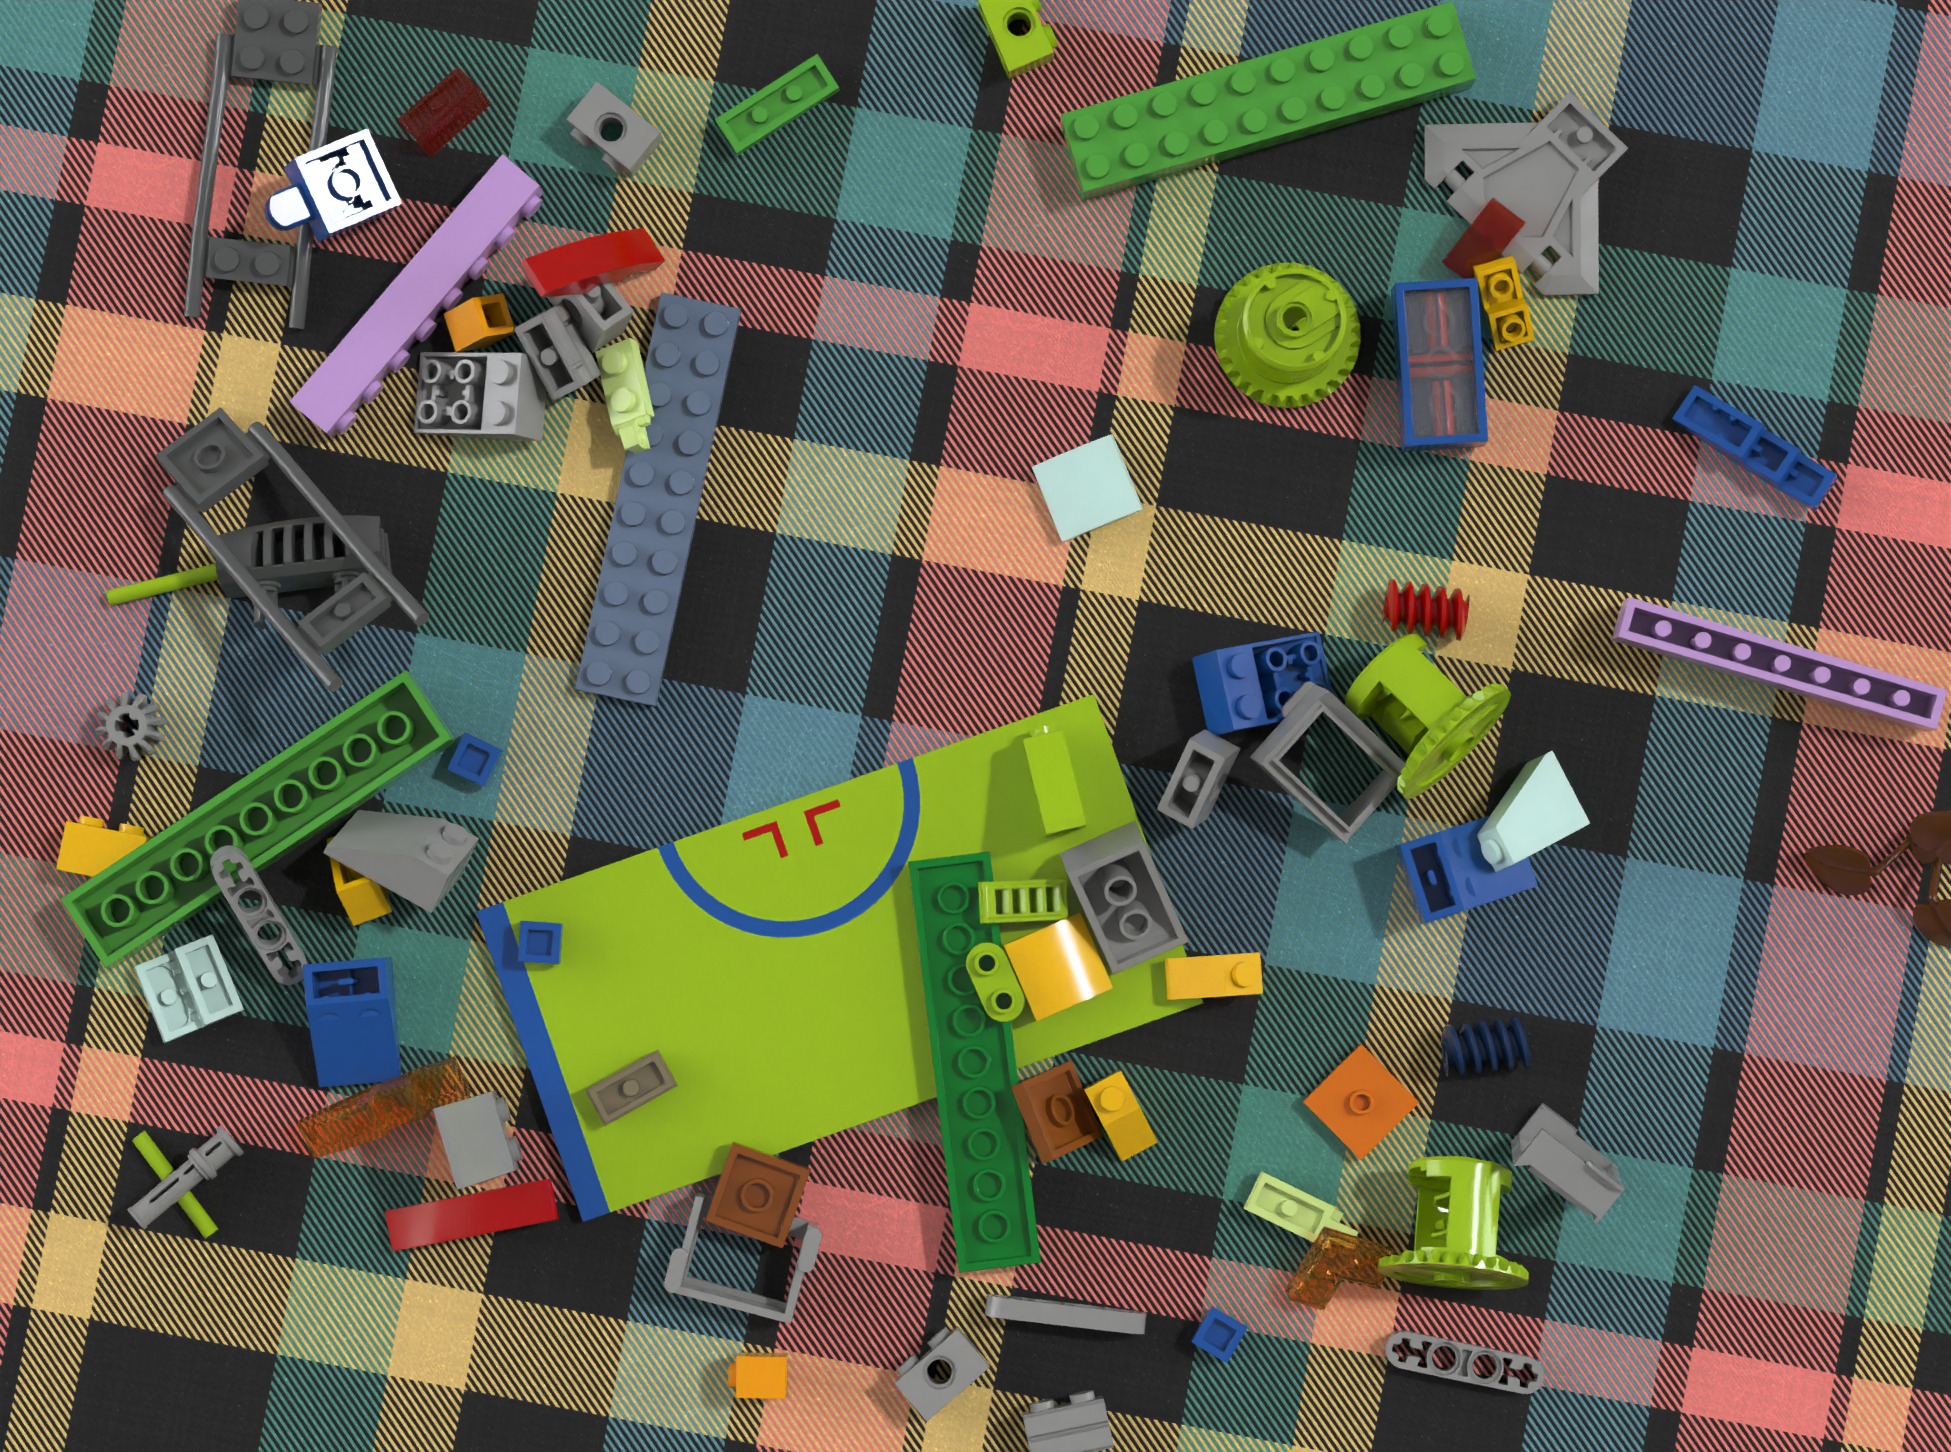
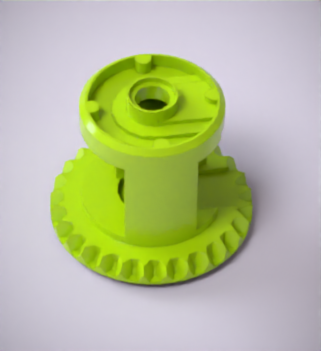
(1268, 357)
(1423, 711)
(1456, 1227)

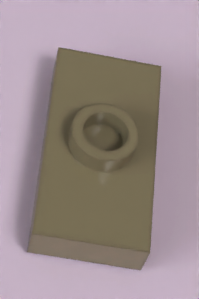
(631, 1087)

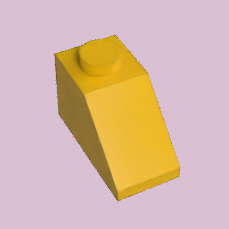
(359, 895)
(1213, 976)
(1120, 1115)

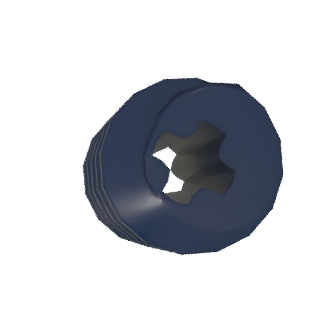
(1484, 1046)

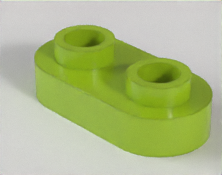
(994, 982)

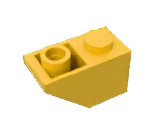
(91, 848)

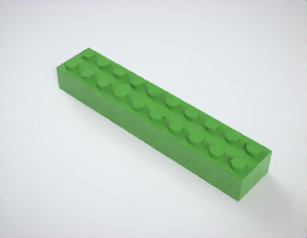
(1267, 100)
(262, 815)

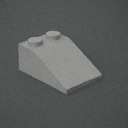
(405, 853)
(1123, 897)
(478, 1139)

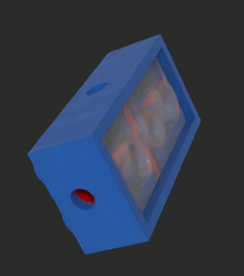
(1439, 365)

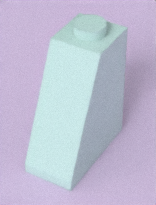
(1531, 814)

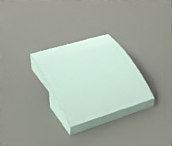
(1087, 488)
(188, 988)

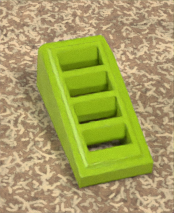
(1048, 895)

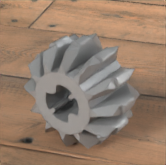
(136, 711)

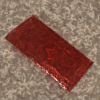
(444, 111)
(1484, 239)

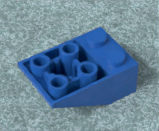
(1253, 681)
(1452, 875)
(353, 1021)

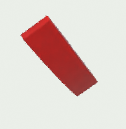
(592, 261)
(471, 1214)

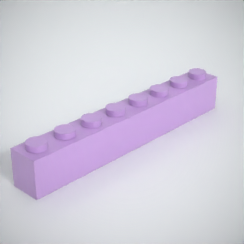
(418, 296)
(1779, 665)

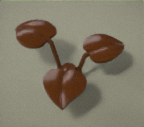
(1849, 870)

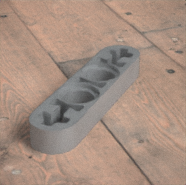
(261, 914)
(1065, 1314)
(1463, 1366)

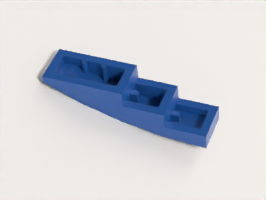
(1754, 448)

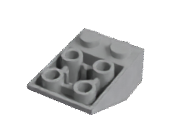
(480, 396)

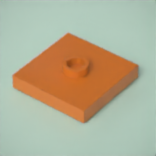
(1360, 1101)

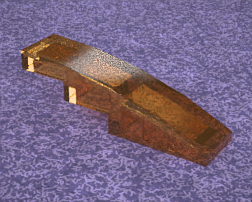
(383, 1107)

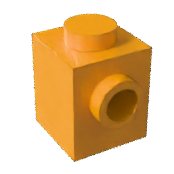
(479, 322)
(759, 1375)

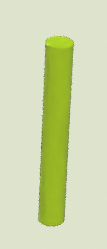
(162, 585)
(163, 1170)

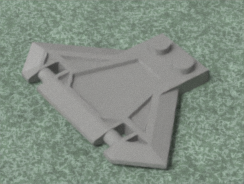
(1540, 173)

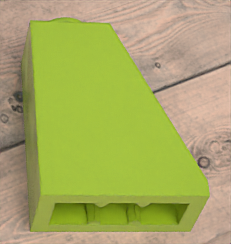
(1053, 781)

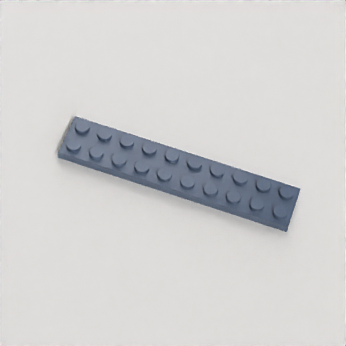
(659, 502)

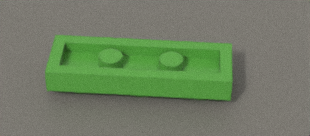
(777, 104)

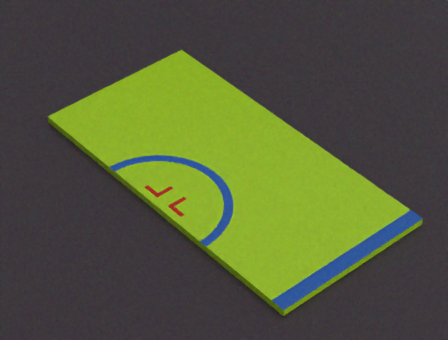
(789, 961)

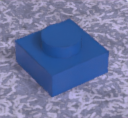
(474, 759)
(540, 942)
(1219, 1334)

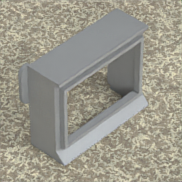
(1299, 714)
(1567, 1162)
(679, 1282)

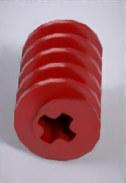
(1425, 609)

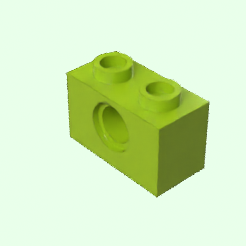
(1023, 52)

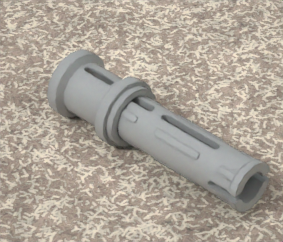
(200, 1165)

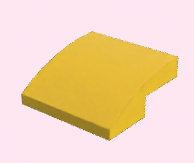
(1058, 966)

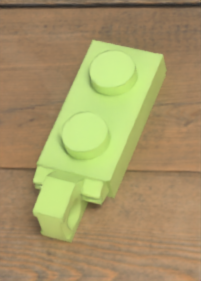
(626, 393)
(1293, 1208)

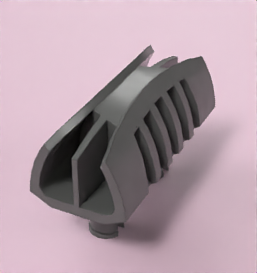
(299, 556)

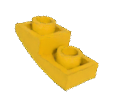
(1503, 303)

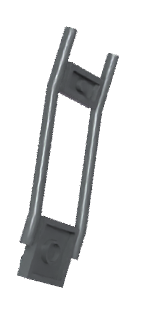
(270, 44)
(220, 458)

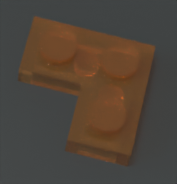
(1331, 1260)

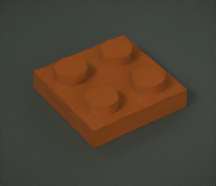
(1056, 1111)
(757, 1194)

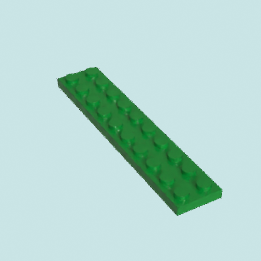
(973, 1070)

